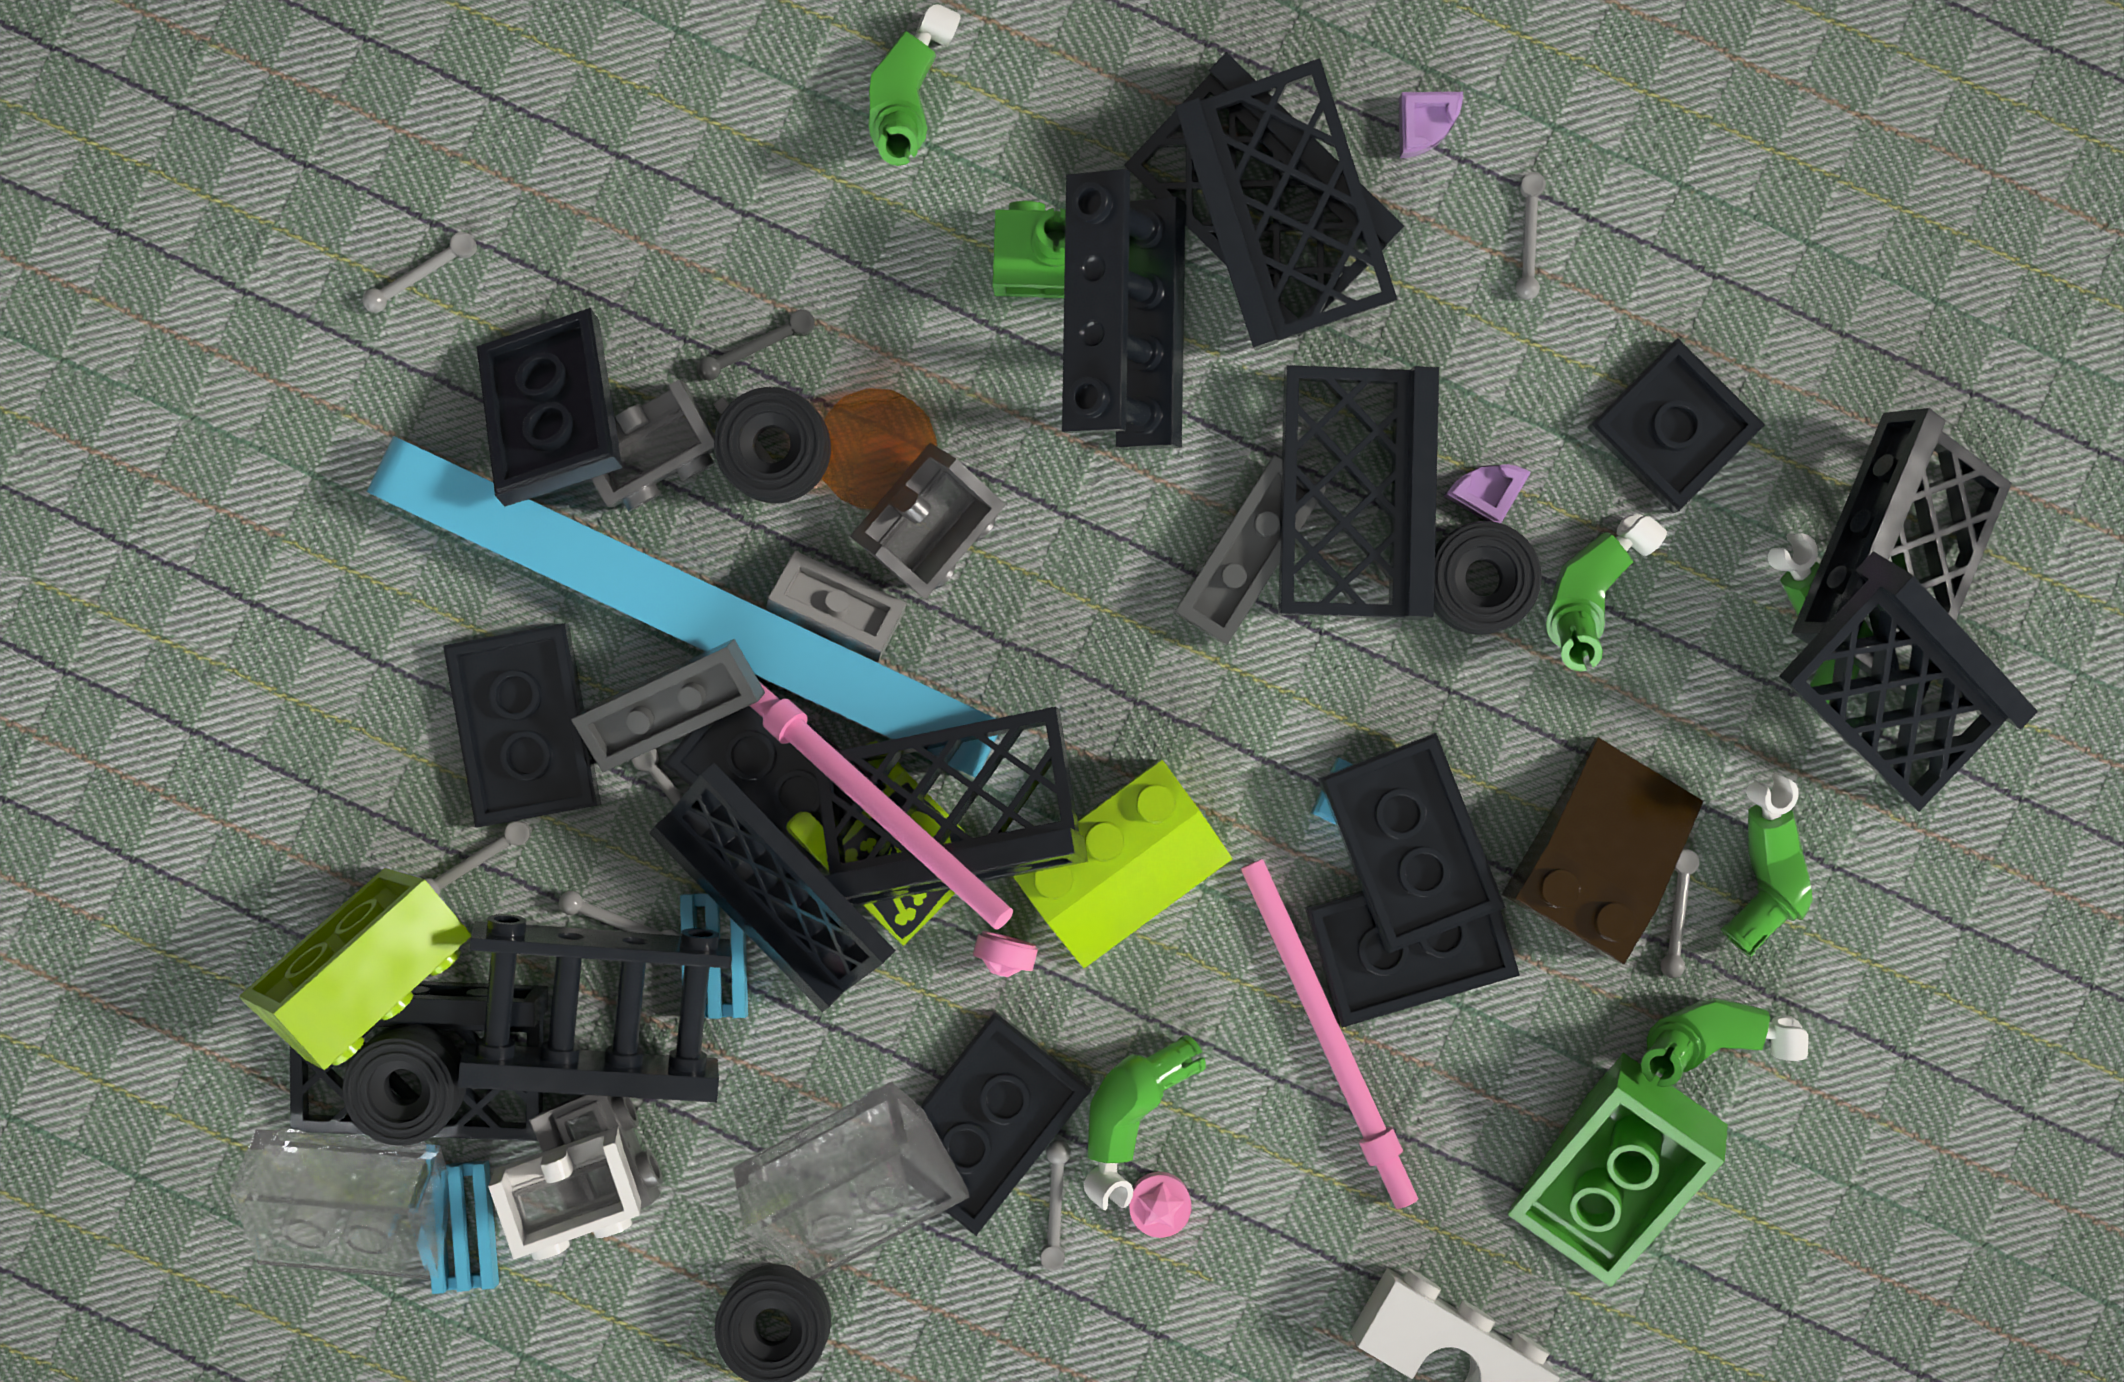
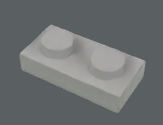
(836, 606)

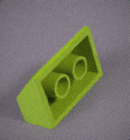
(1142, 855)
(357, 967)

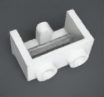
(565, 1195)

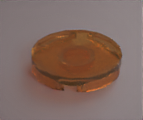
(873, 443)

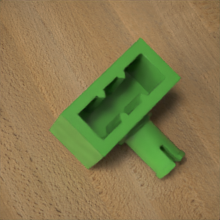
(1029, 251)

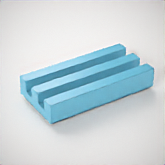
(715, 1008)
(463, 1279)

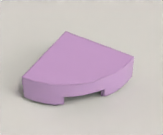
(1426, 120)
(1488, 490)

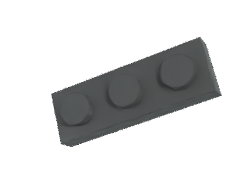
(1242, 558)
(668, 705)

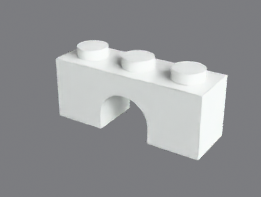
(1409, 1322)

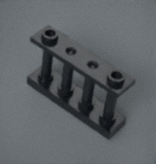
(1123, 312)
(559, 1062)

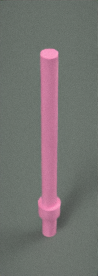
(790, 725)
(1378, 1142)

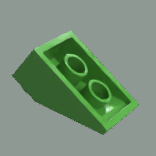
(1620, 1171)

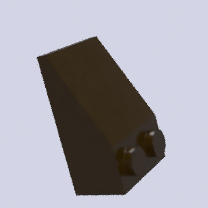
(1606, 852)

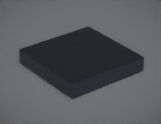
(1676, 426)

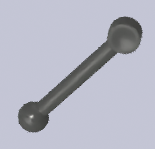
(800, 323)

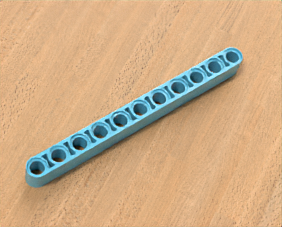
(672, 600)

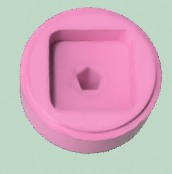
(1004, 953)
(1160, 1204)

